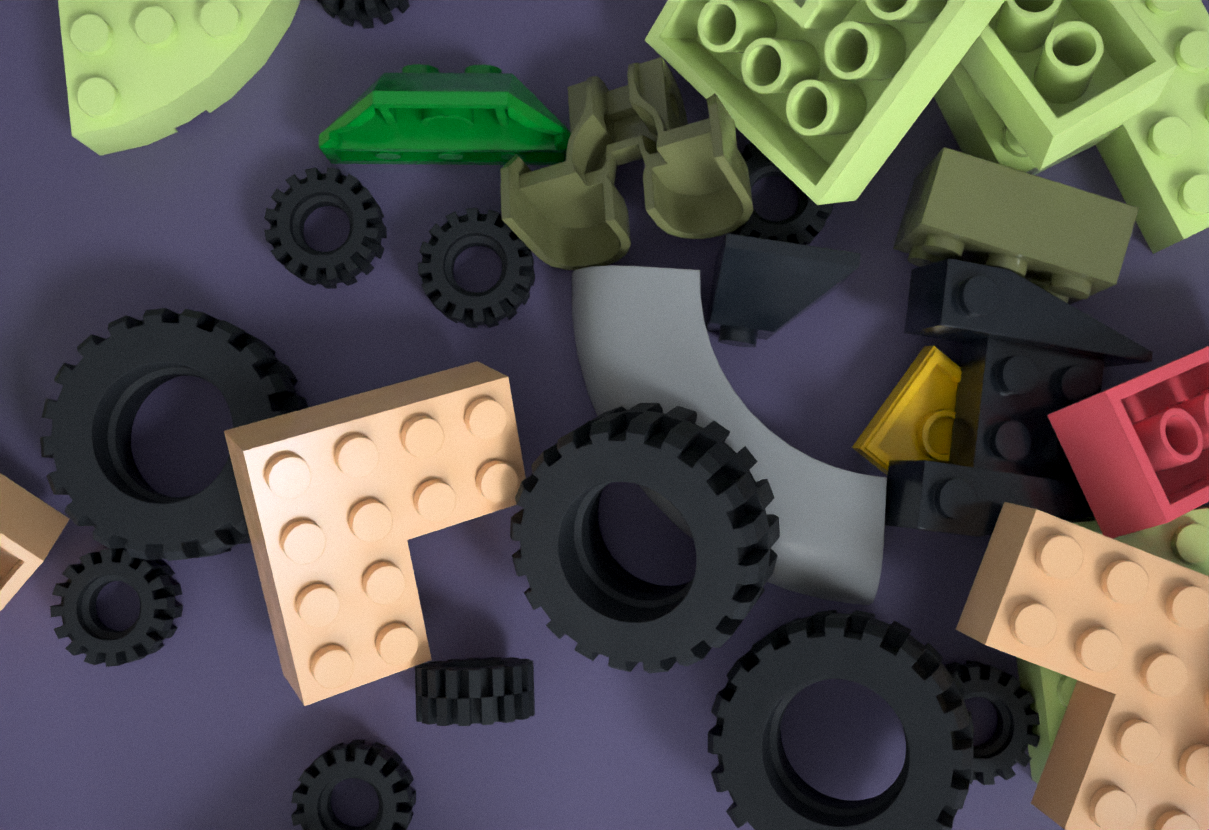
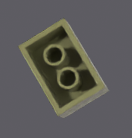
(1015, 222)

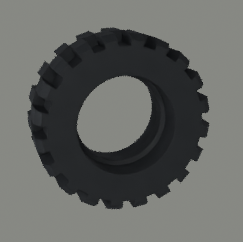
(97, 417)
(590, 591)
(859, 650)

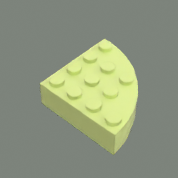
(160, 63)

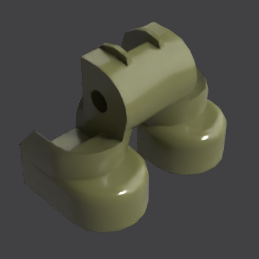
(691, 177)

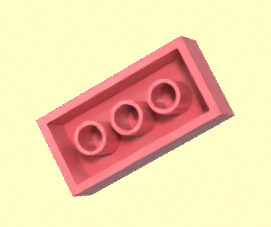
(1142, 445)

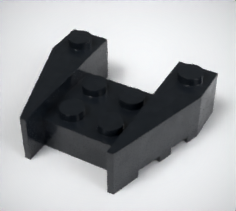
(1017, 364)

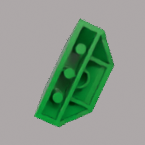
(446, 121)

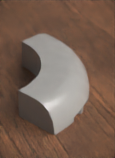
(648, 343)

